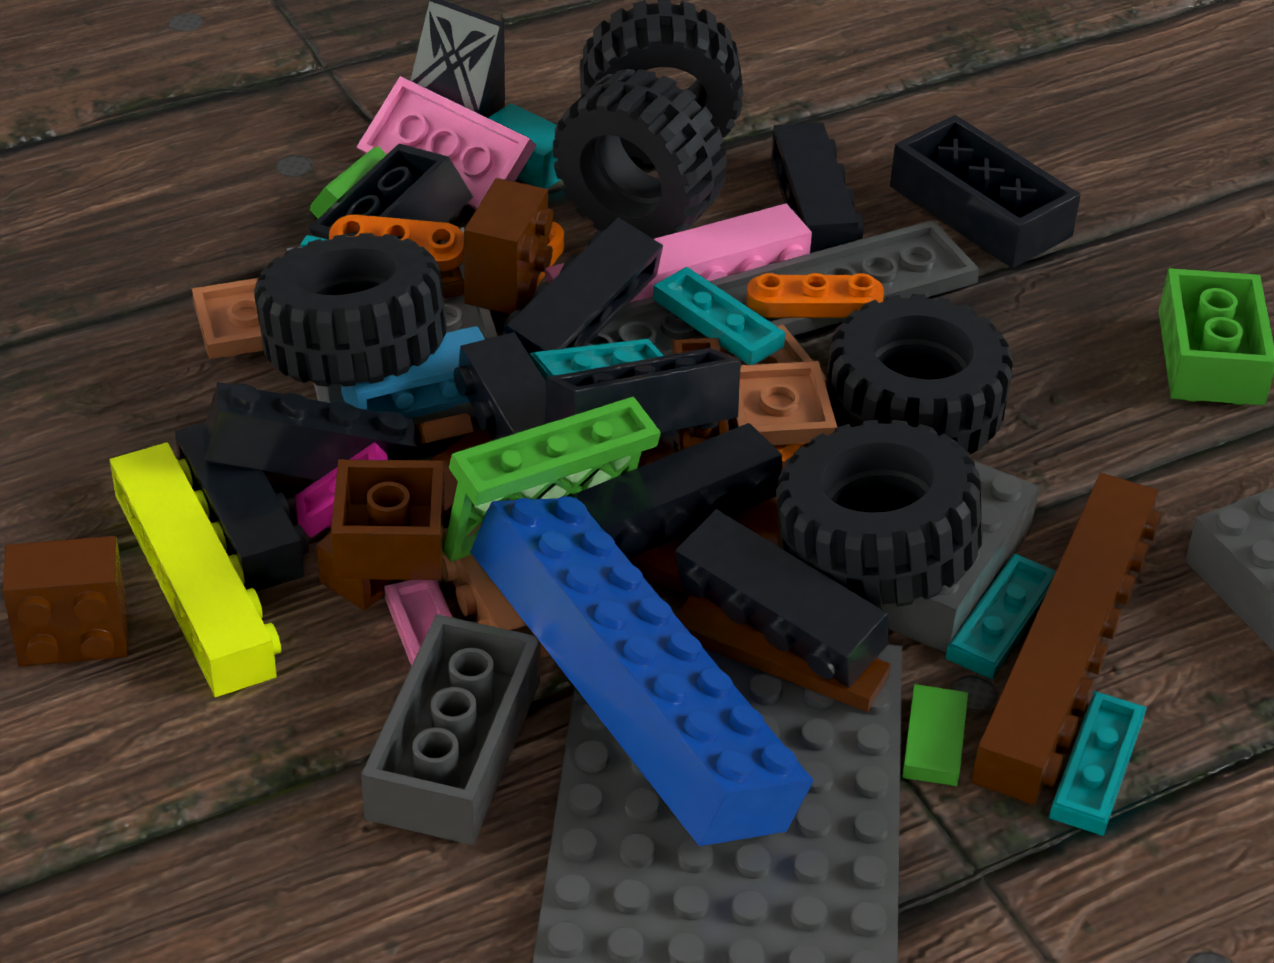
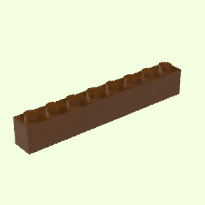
(1066, 641)

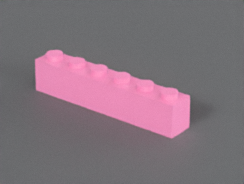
(728, 246)

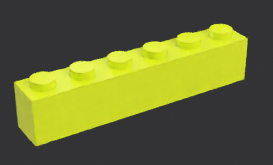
(194, 569)

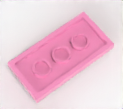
(438, 125)

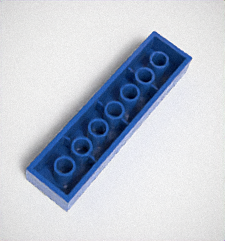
(641, 671)

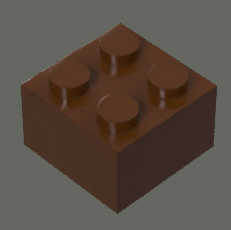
(507, 246)
(388, 520)
(66, 600)

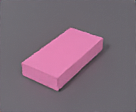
(413, 611)

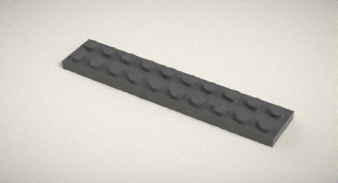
(903, 261)

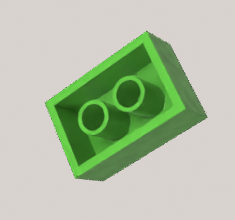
(1216, 337)

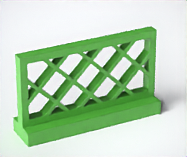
(548, 454)

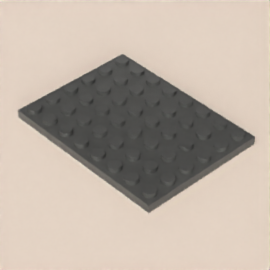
(641, 890)

